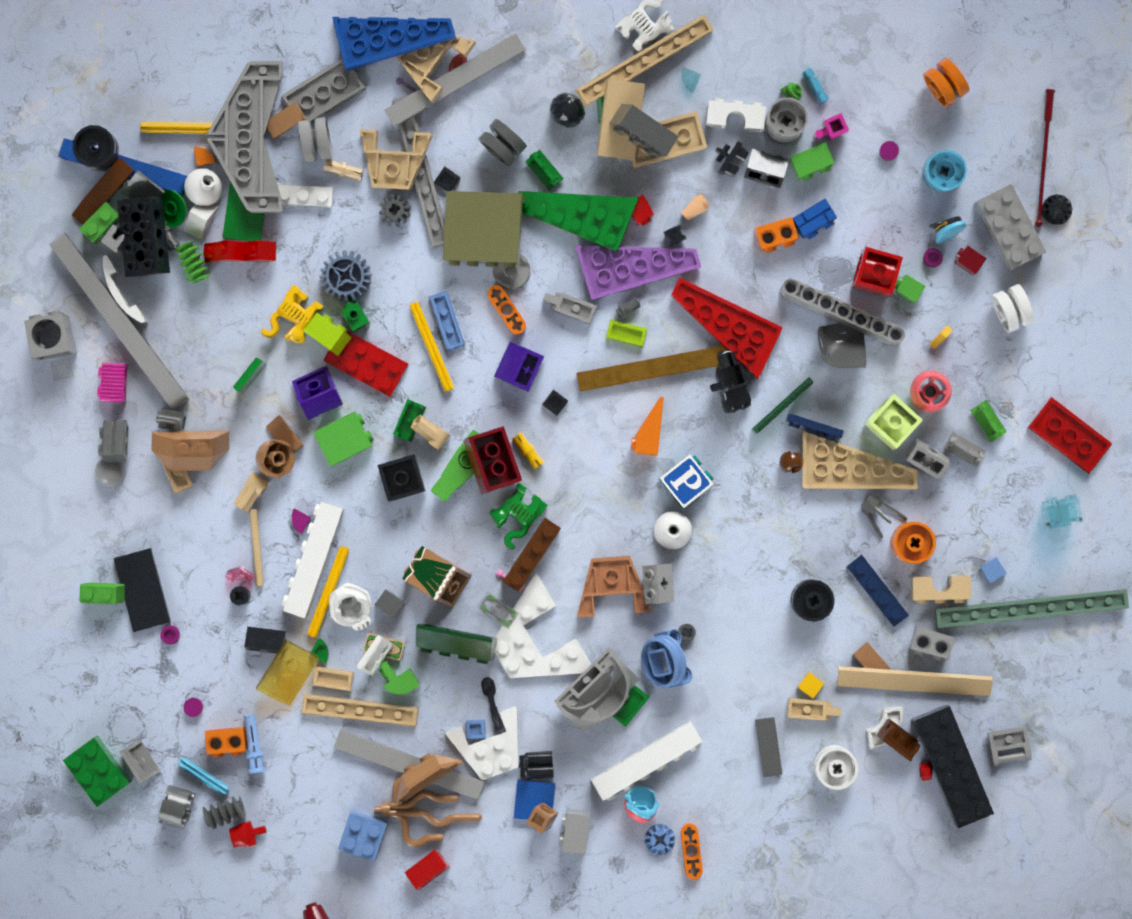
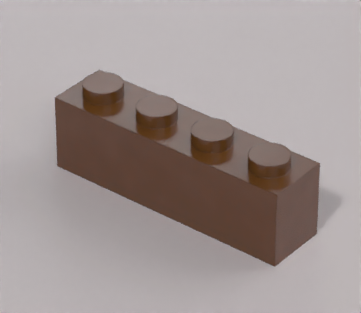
(531, 554)

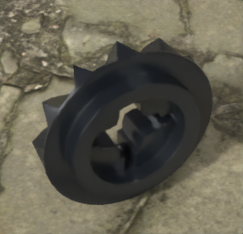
(1048, 211)

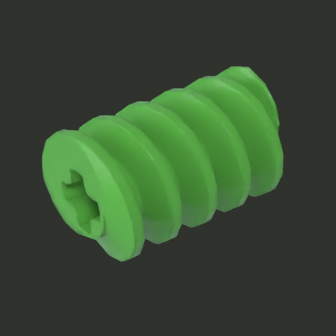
(191, 262)

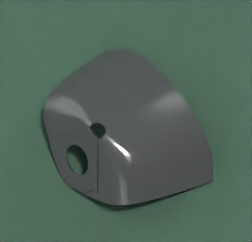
(844, 349)

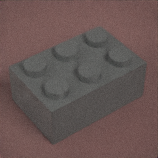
(643, 130)

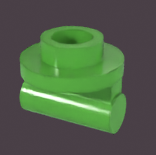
(792, 91)

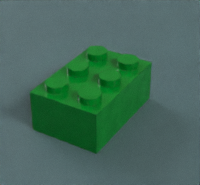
(97, 771)

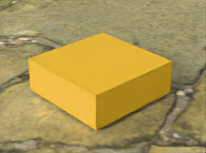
(810, 685)

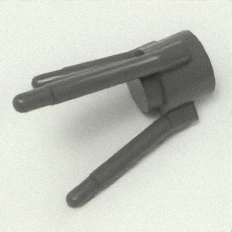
(872, 505)

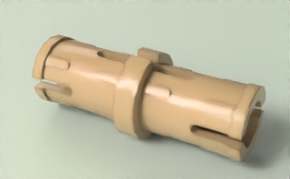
(343, 169)

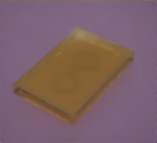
(287, 672)

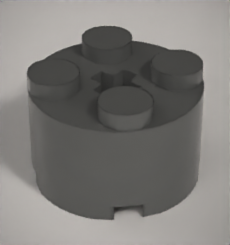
(176, 807)

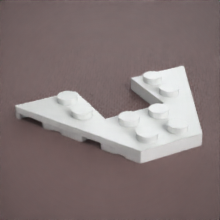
(517, 649)

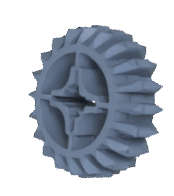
(350, 268)

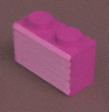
(113, 382)

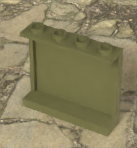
(483, 228)

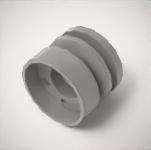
(793, 113)

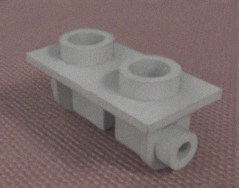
(964, 449)

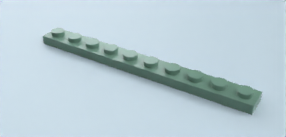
(1031, 608)

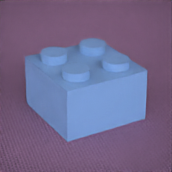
(362, 835)

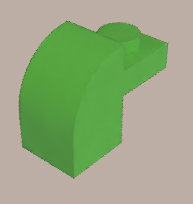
(398, 684)

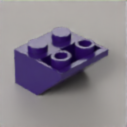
(519, 366)

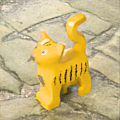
(295, 313)

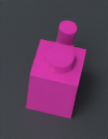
(832, 128)

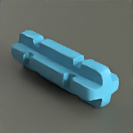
(815, 86)

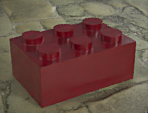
(492, 460)

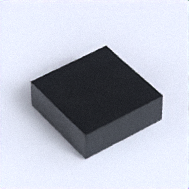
(447, 179)
(555, 402)

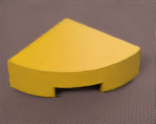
(940, 337)

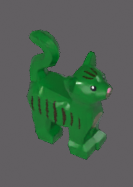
(520, 511)

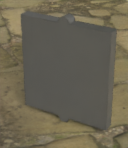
(141, 186)

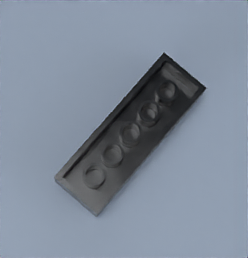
(952, 766)

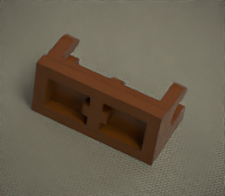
(899, 739)

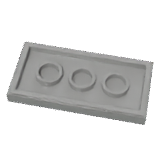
(325, 91)

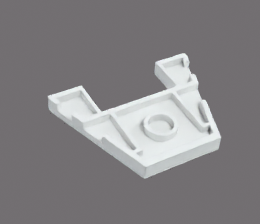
(494, 753)

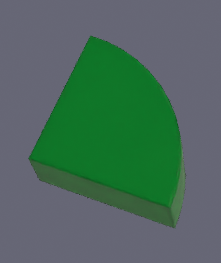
(321, 650)

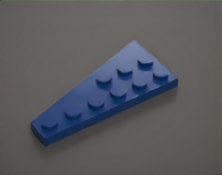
(381, 38)

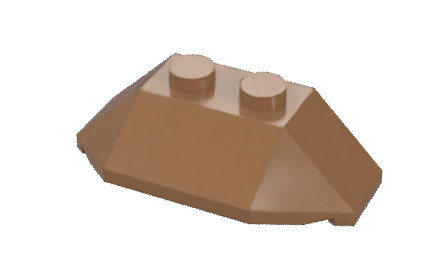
(190, 448)
(424, 774)

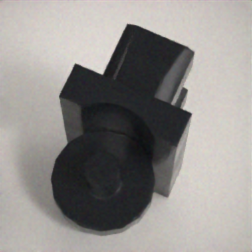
(737, 152)

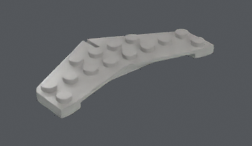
(244, 125)

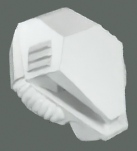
(350, 606)

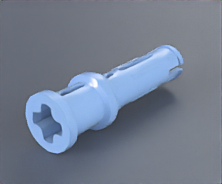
(250, 720)

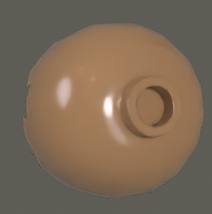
(275, 458)

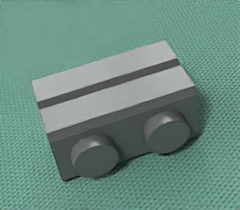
(114, 441)

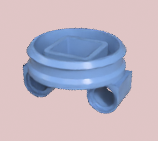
(678, 673)

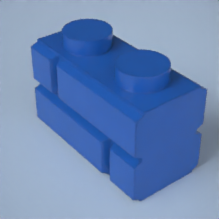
(814, 218)

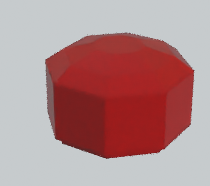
(925, 771)

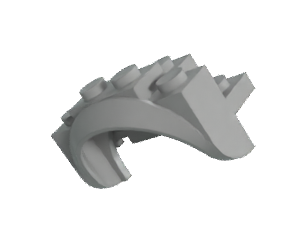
(597, 691)

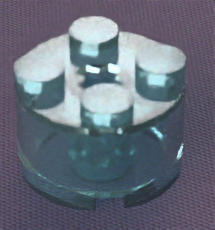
(1061, 512)

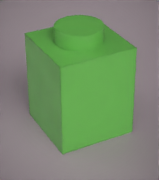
(909, 288)

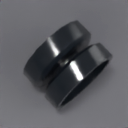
(85, 142)
(823, 602)

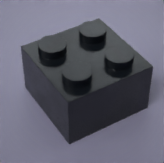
(401, 478)

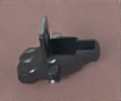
(732, 383)

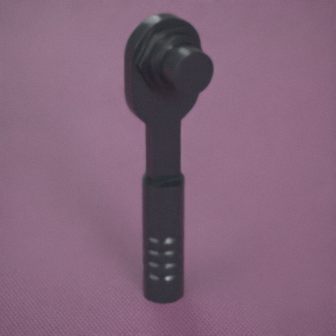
(489, 690)

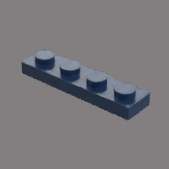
(877, 590)

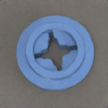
(669, 839)

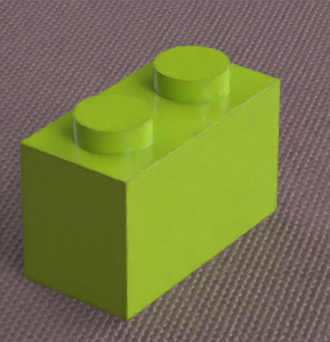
(328, 334)

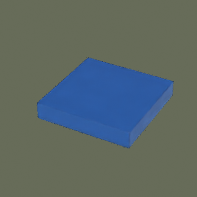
(531, 794)

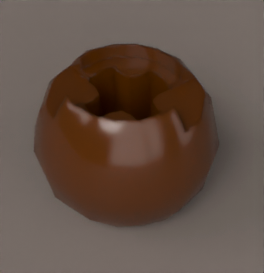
(791, 462)

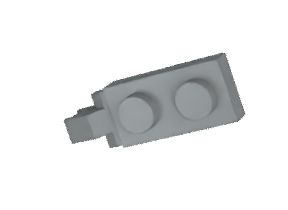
(571, 306)

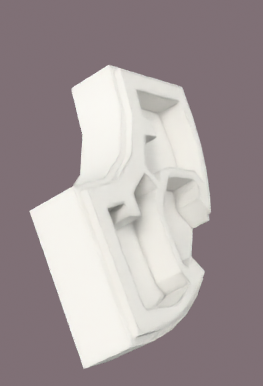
(892, 713)

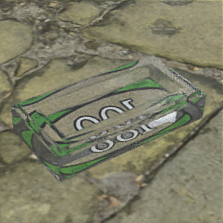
(497, 610)

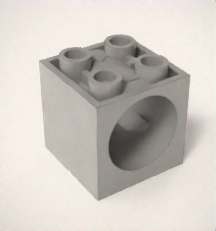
(65, 345)

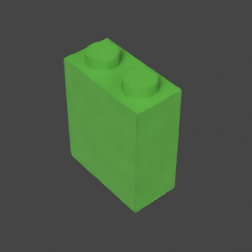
(344, 438)

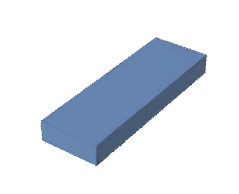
(447, 320)

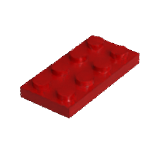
(368, 364)

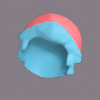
(641, 804)

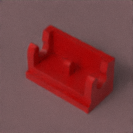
(427, 869)

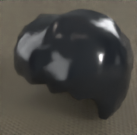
(567, 110)

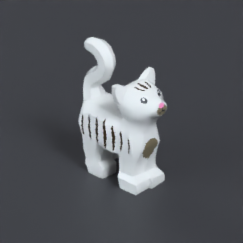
(643, 25)

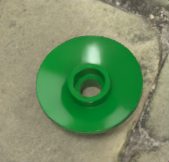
(174, 208)

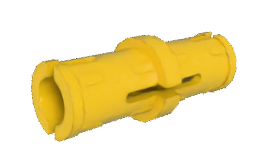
(527, 451)

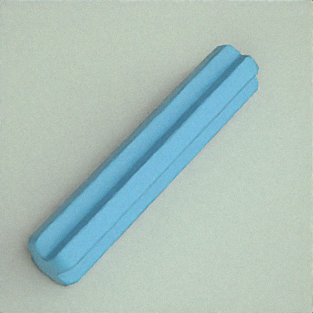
(203, 776)

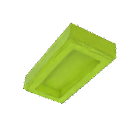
(626, 333)

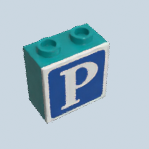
(687, 480)

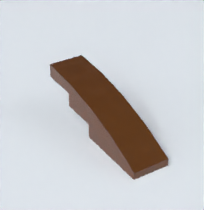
(103, 190)

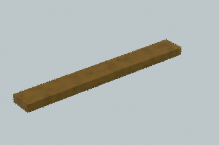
(648, 369)

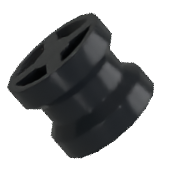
(675, 235)
(240, 595)

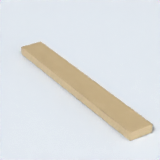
(646, 58)
(914, 681)

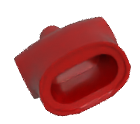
(245, 835)

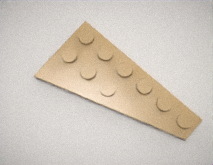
(843, 467)

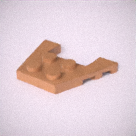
(612, 577)

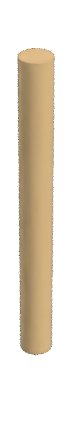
(256, 547)

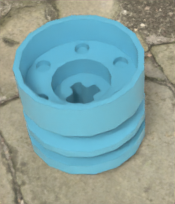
(952, 162)

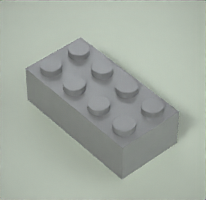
(1010, 227)

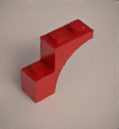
(240, 251)

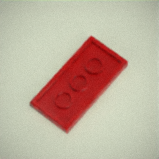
(1069, 435)

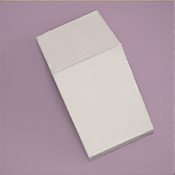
(199, 220)

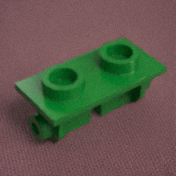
(544, 169)

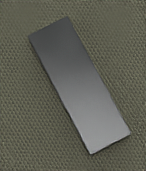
(768, 746)

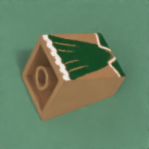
(436, 576)

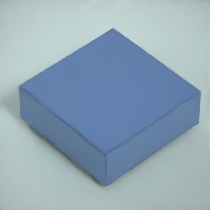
(993, 570)
(475, 729)

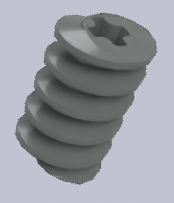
(226, 812)

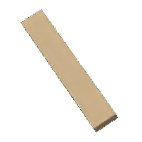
(359, 710)

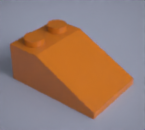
(647, 438)

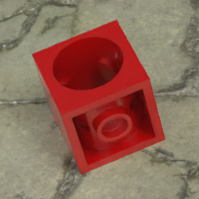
(877, 272)

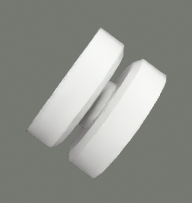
(1013, 308)
(839, 778)

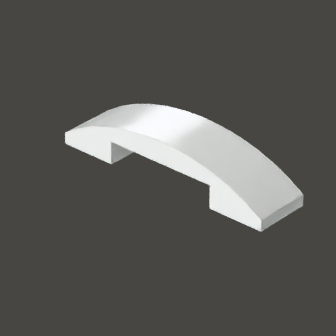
(110, 271)

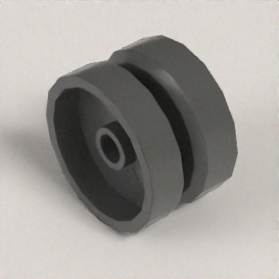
(502, 143)

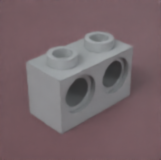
(933, 639)

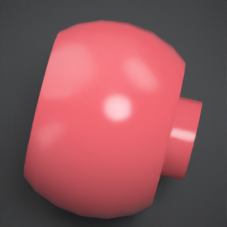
(928, 406)

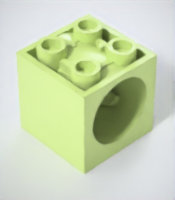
(893, 422)

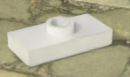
(375, 655)

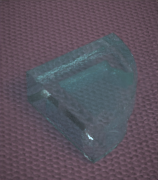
(690, 79)

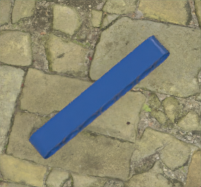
(162, 177)

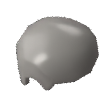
(110, 474)

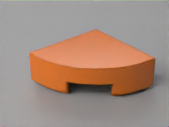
(203, 157)

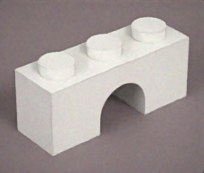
(752, 114)

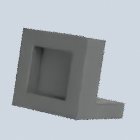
(389, 603)

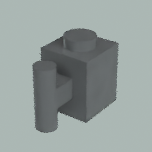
(171, 419)

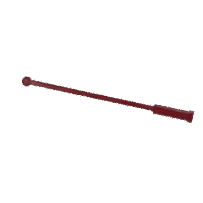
(1047, 118)

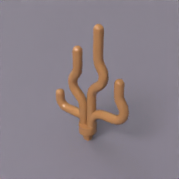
(402, 811)

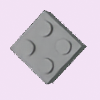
(576, 831)

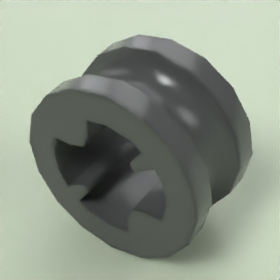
(687, 626)

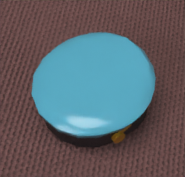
(948, 229)

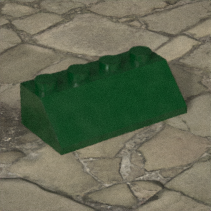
(455, 642)

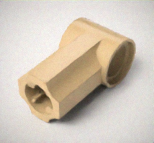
(433, 434)
(254, 487)

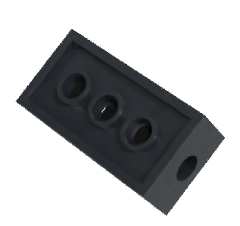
(145, 236)

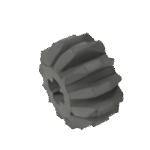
(400, 213)

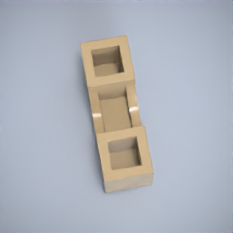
(958, 590)

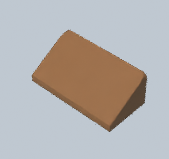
(282, 431)

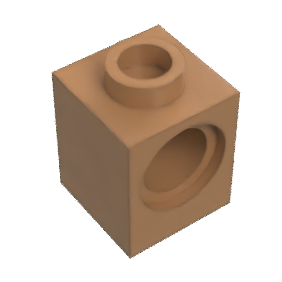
(542, 817)

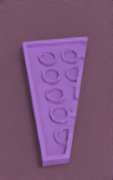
(631, 267)

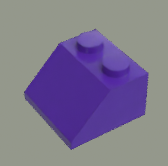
(317, 392)

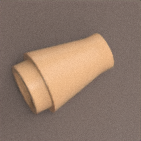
(695, 207)

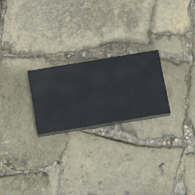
(142, 590)

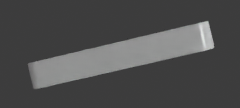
(848, 320)

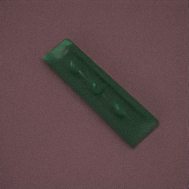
(782, 405)

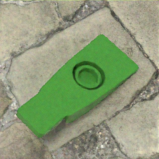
(455, 474)

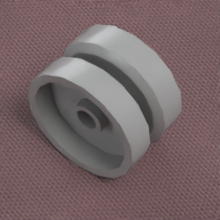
(314, 140)

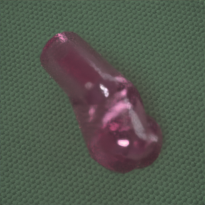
(237, 573)

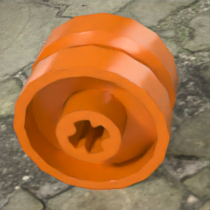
(946, 82)
(924, 540)

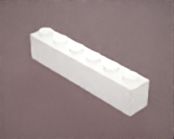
(313, 560)
(646, 761)

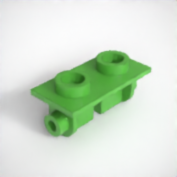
(988, 421)

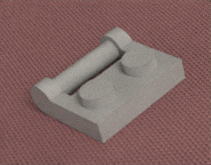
(1009, 739)

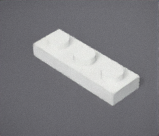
(306, 195)

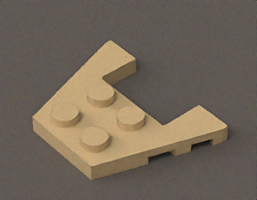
(423, 62)
(394, 168)

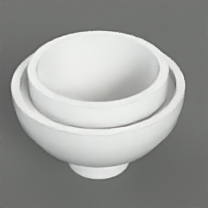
(199, 192)
(662, 530)

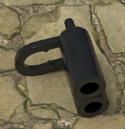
(536, 765)

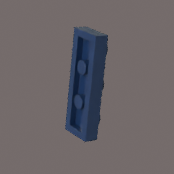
(813, 426)

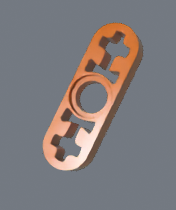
(503, 295)
(688, 866)

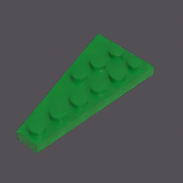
(588, 216)

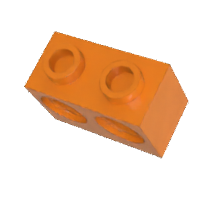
(774, 229)
(225, 736)

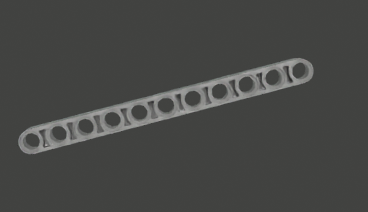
(119, 321)

